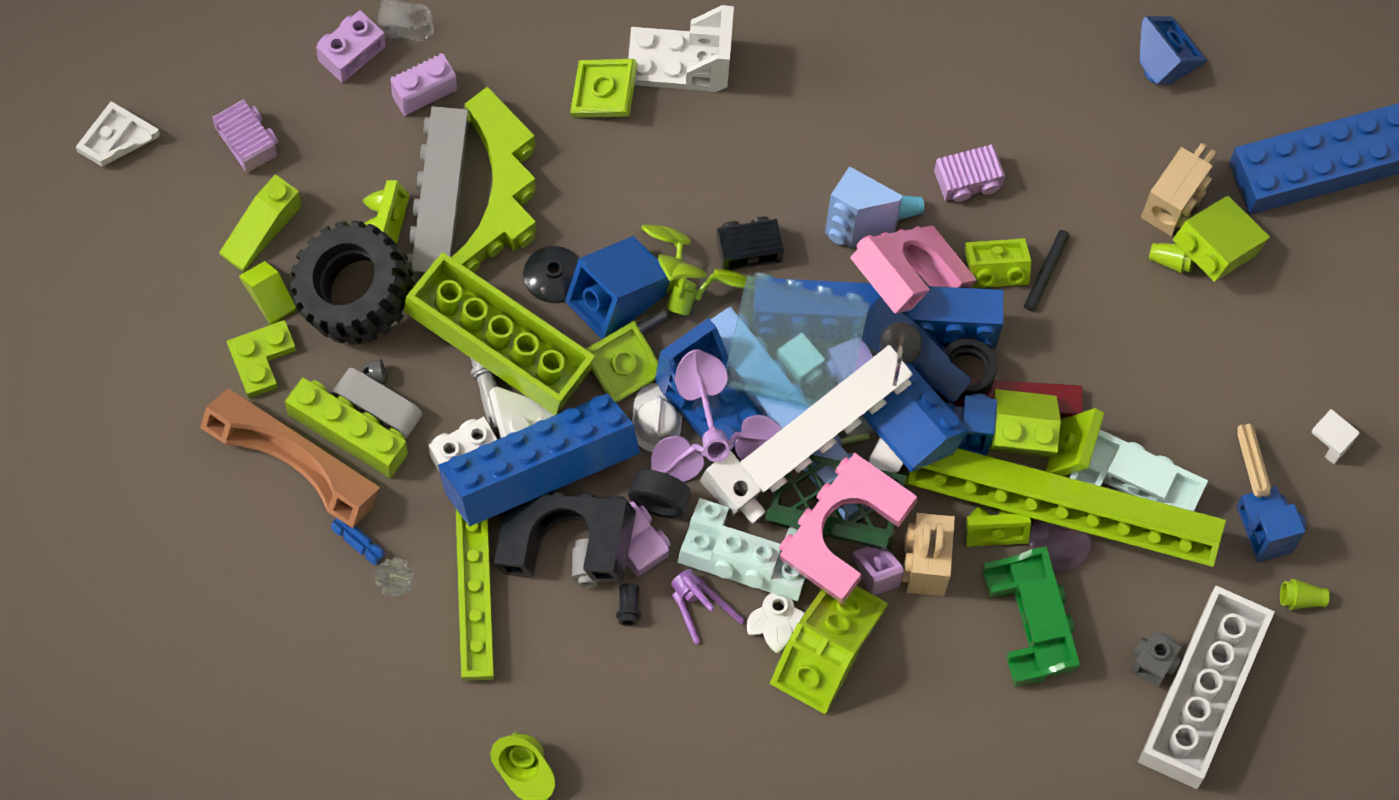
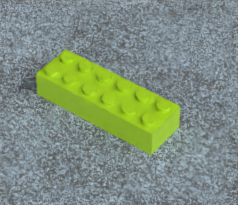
(498, 333)

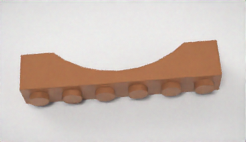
(243, 424)

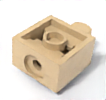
(1179, 189)
(928, 554)

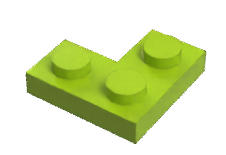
(254, 351)

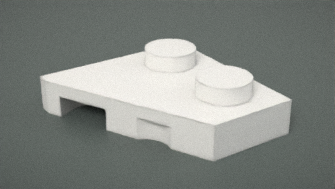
(115, 135)

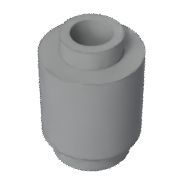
(578, 559)

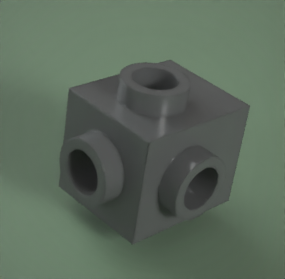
(1156, 657)

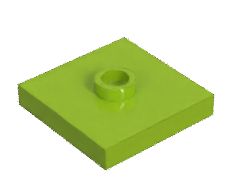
(604, 88)
(623, 362)
(1076, 443)

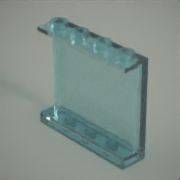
(794, 340)

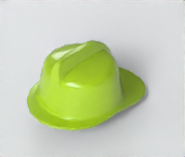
(523, 766)

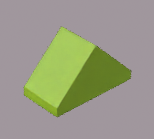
(268, 292)

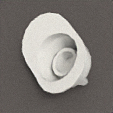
(654, 417)

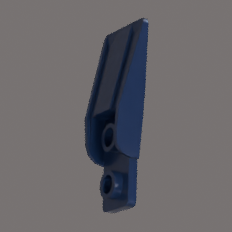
(933, 361)

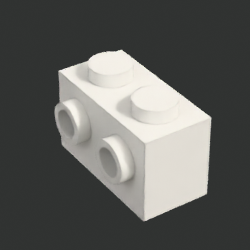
(465, 439)

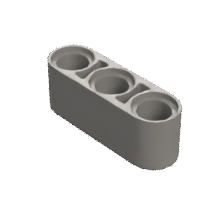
(379, 401)

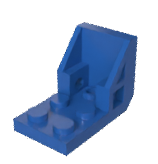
(727, 408)

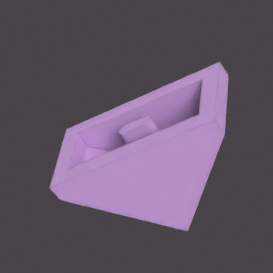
(878, 569)

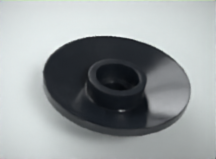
(547, 285)

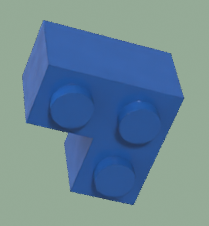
(979, 417)
(1271, 524)

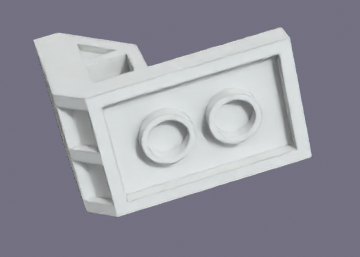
(685, 58)

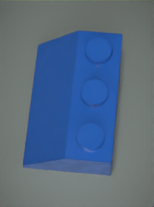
(917, 424)

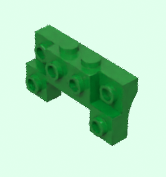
(1042, 614)

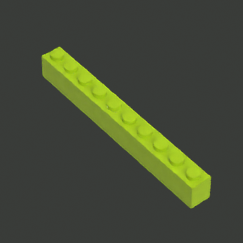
(1074, 505)

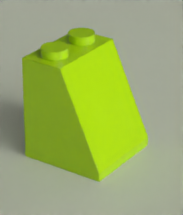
(1026, 423)

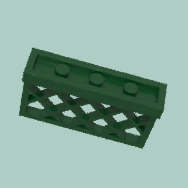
(834, 527)

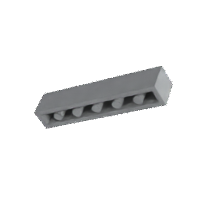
(439, 187)

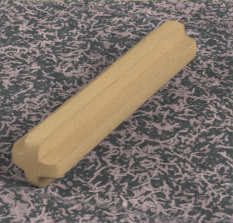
(1253, 460)

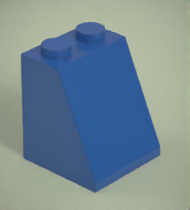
(616, 285)

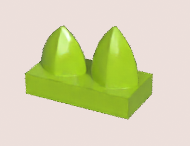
(391, 208)
(999, 529)

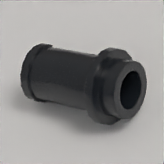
(628, 605)

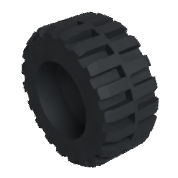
(323, 262)

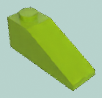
(261, 222)

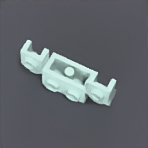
(1141, 473)
(737, 554)

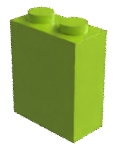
(1221, 238)

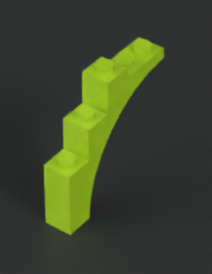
(505, 219)

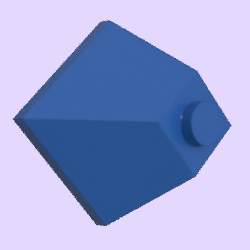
(1167, 50)

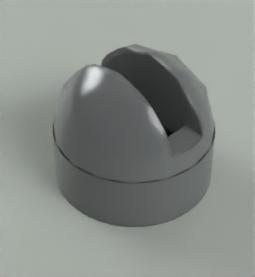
(376, 371)

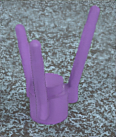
(691, 588)

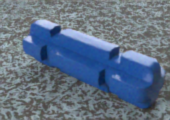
(359, 541)

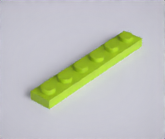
(474, 600)

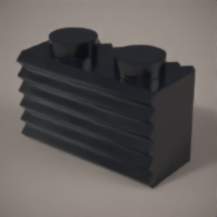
(749, 243)

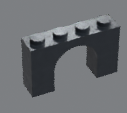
(609, 526)

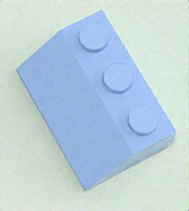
(861, 209)

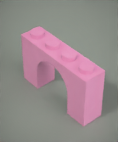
(892, 257)
(856, 484)

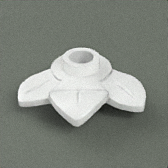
(774, 624)

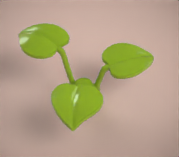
(683, 290)

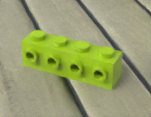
(346, 427)

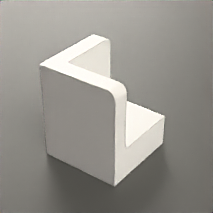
(1336, 434)

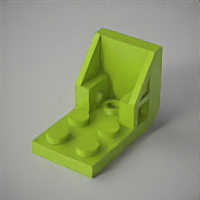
(826, 646)

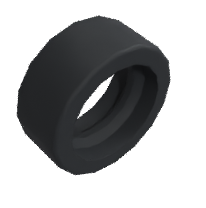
(978, 349)
(659, 493)

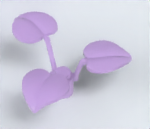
(697, 377)

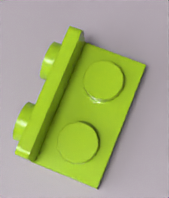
(999, 262)

